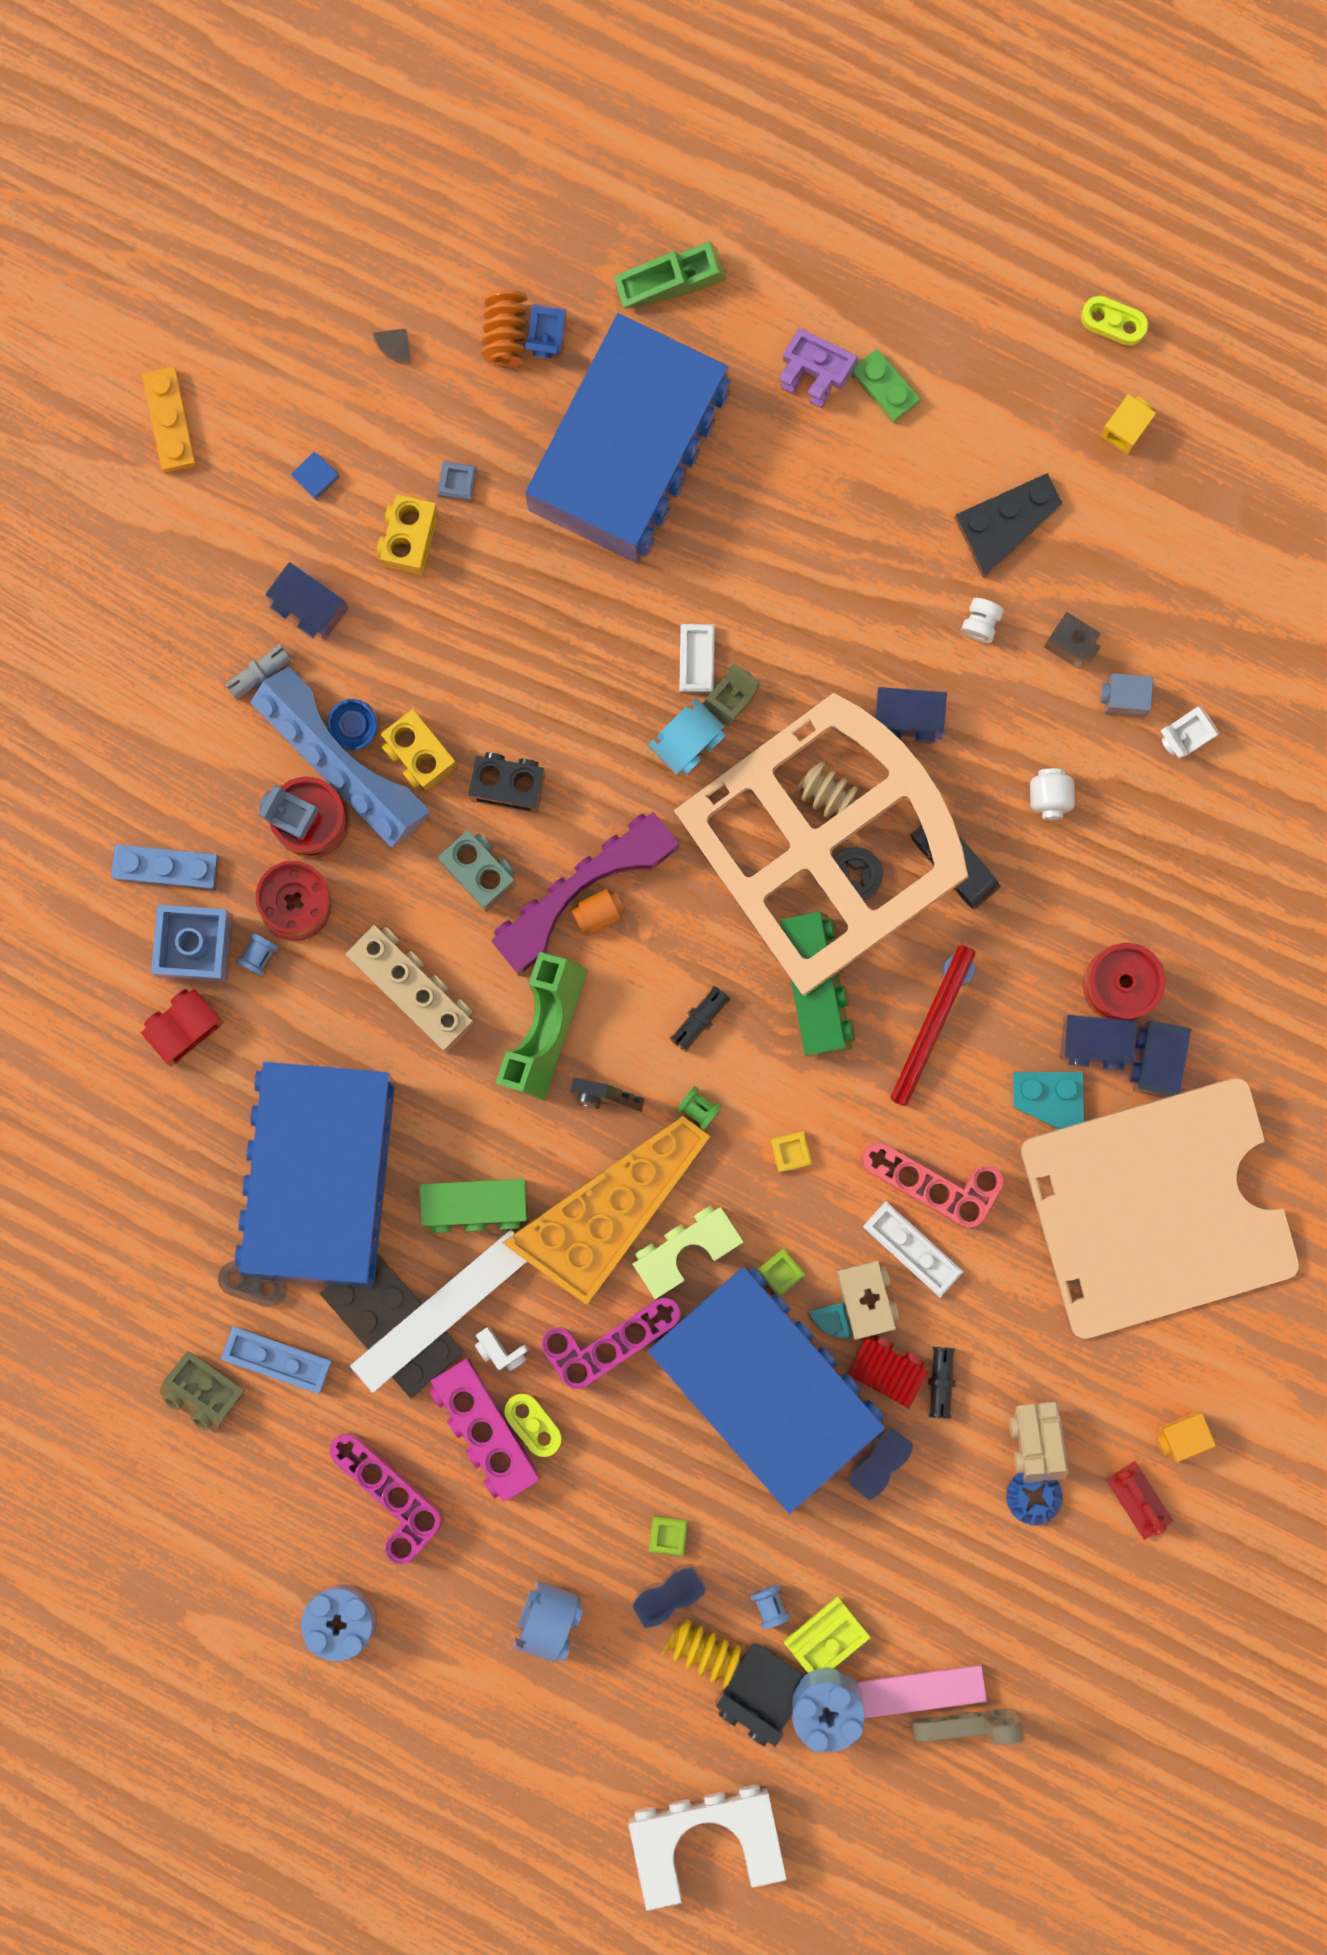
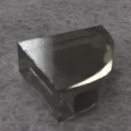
(394, 345)

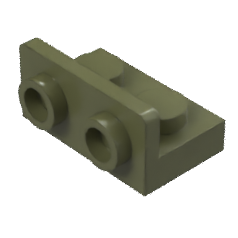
(200, 1392)

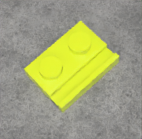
(827, 1637)

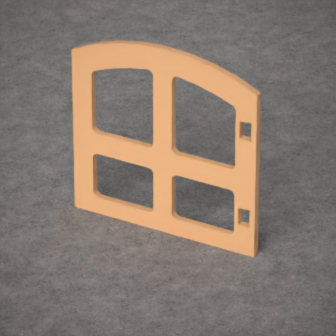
(813, 848)

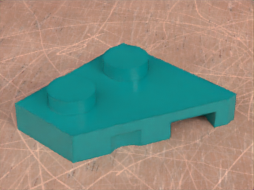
(1049, 1096)

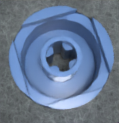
(547, 1622)
(323, 1637)
(824, 1729)

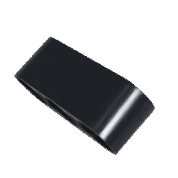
(981, 881)

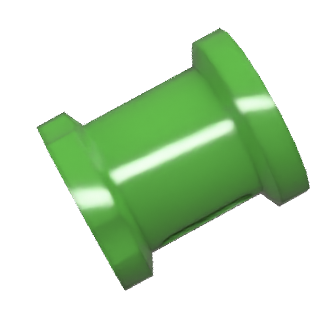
(699, 1108)

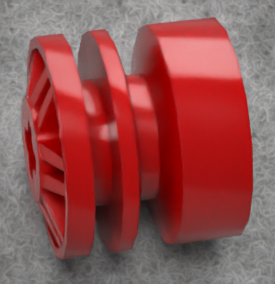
(287, 882)

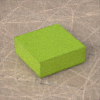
(781, 1272)
(668, 1535)

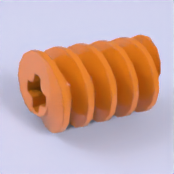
(501, 328)

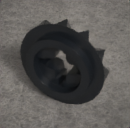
(859, 858)

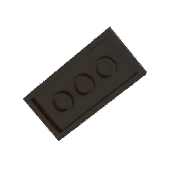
(378, 1311)

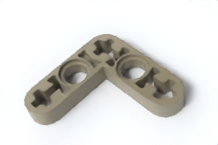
(999, 1725)

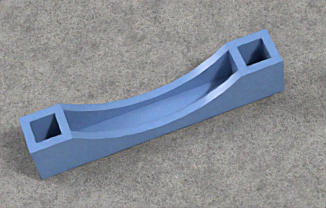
(383, 804)

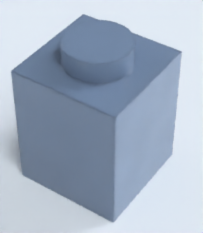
(1127, 695)

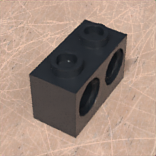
(504, 792)

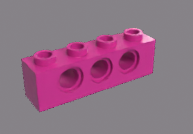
(503, 1439)

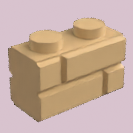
(1040, 1442)

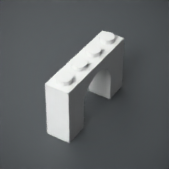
(745, 1814)

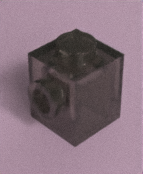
(1073, 641)

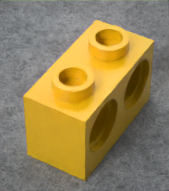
(416, 536)
(424, 747)

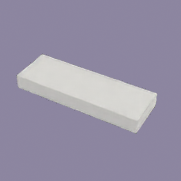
(912, 1249)

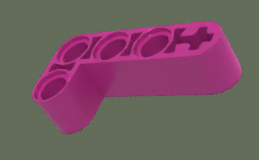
(616, 1337)
(381, 1492)

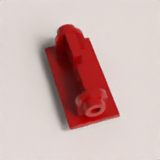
(1139, 1501)

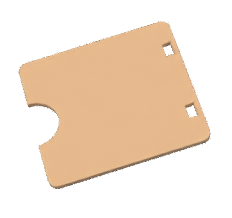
(1155, 1209)

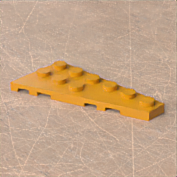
(596, 1224)

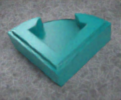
(832, 1320)

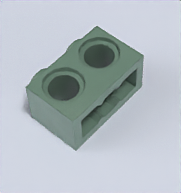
(471, 875)

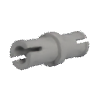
(258, 671)

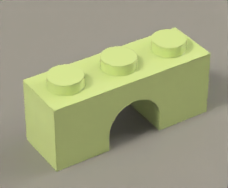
(658, 1265)

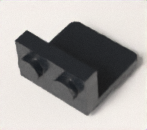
(760, 1695)

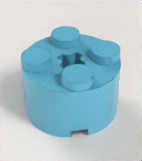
(687, 737)

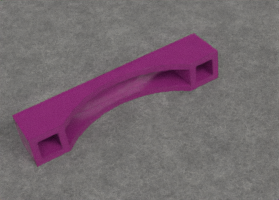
(639, 849)

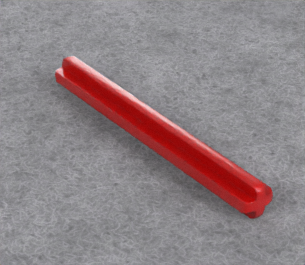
(932, 1025)

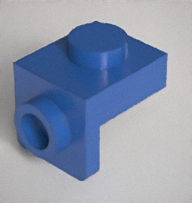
(546, 330)

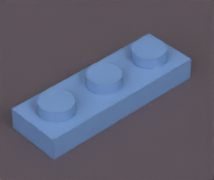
(165, 867)
(276, 1360)

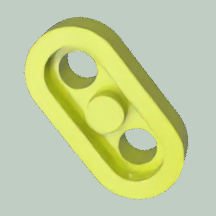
(1114, 319)
(532, 1425)

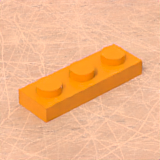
(169, 419)

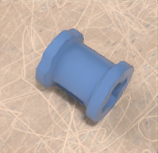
(257, 954)
(770, 1606)

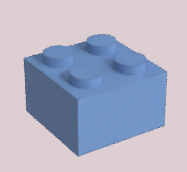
(192, 943)

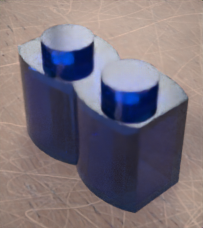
(874, 1470)
(659, 1600)

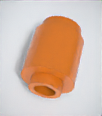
(598, 911)

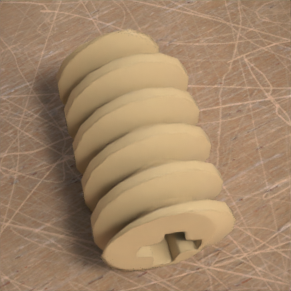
(826, 791)

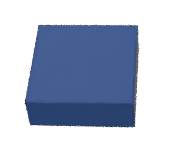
(315, 475)

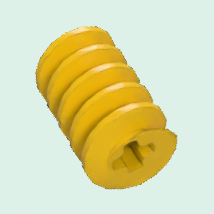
(703, 1652)

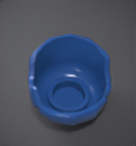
(353, 724)

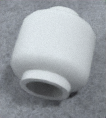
(1052, 793)

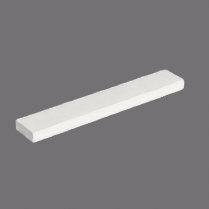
(437, 1314)

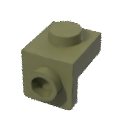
(732, 694)

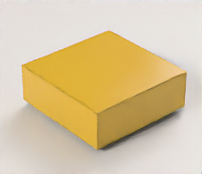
(791, 1151)

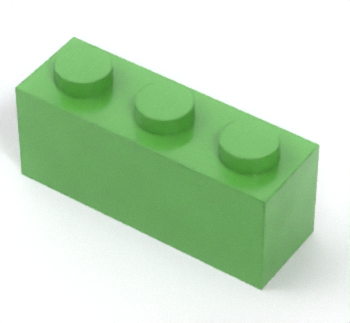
(473, 1205)

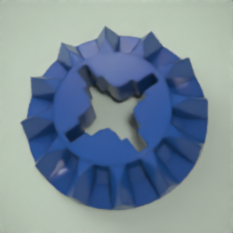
(1037, 1514)

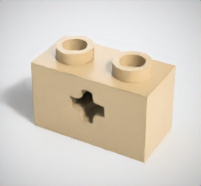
(861, 1319)

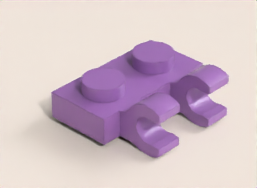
(820, 359)

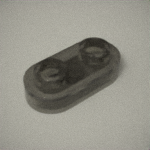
(251, 1288)

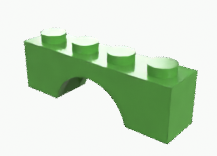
(556, 991)

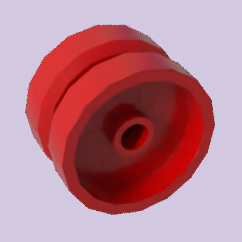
(329, 824)
(1127, 961)

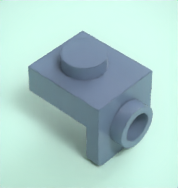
(287, 812)

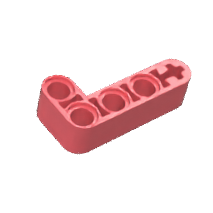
(926, 1179)

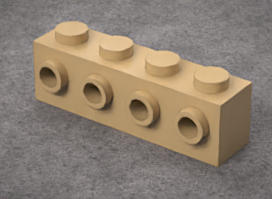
(410, 988)

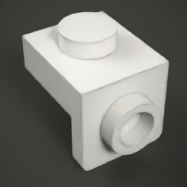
(1189, 733)
(491, 1348)

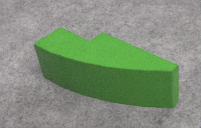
(670, 276)

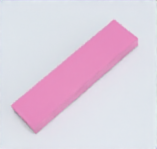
(923, 1691)

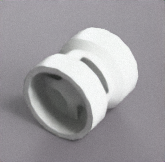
(982, 620)

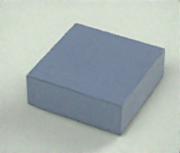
(457, 481)

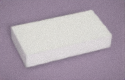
(697, 658)

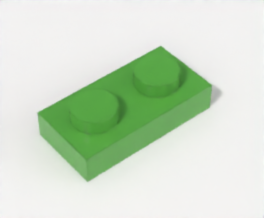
(885, 386)

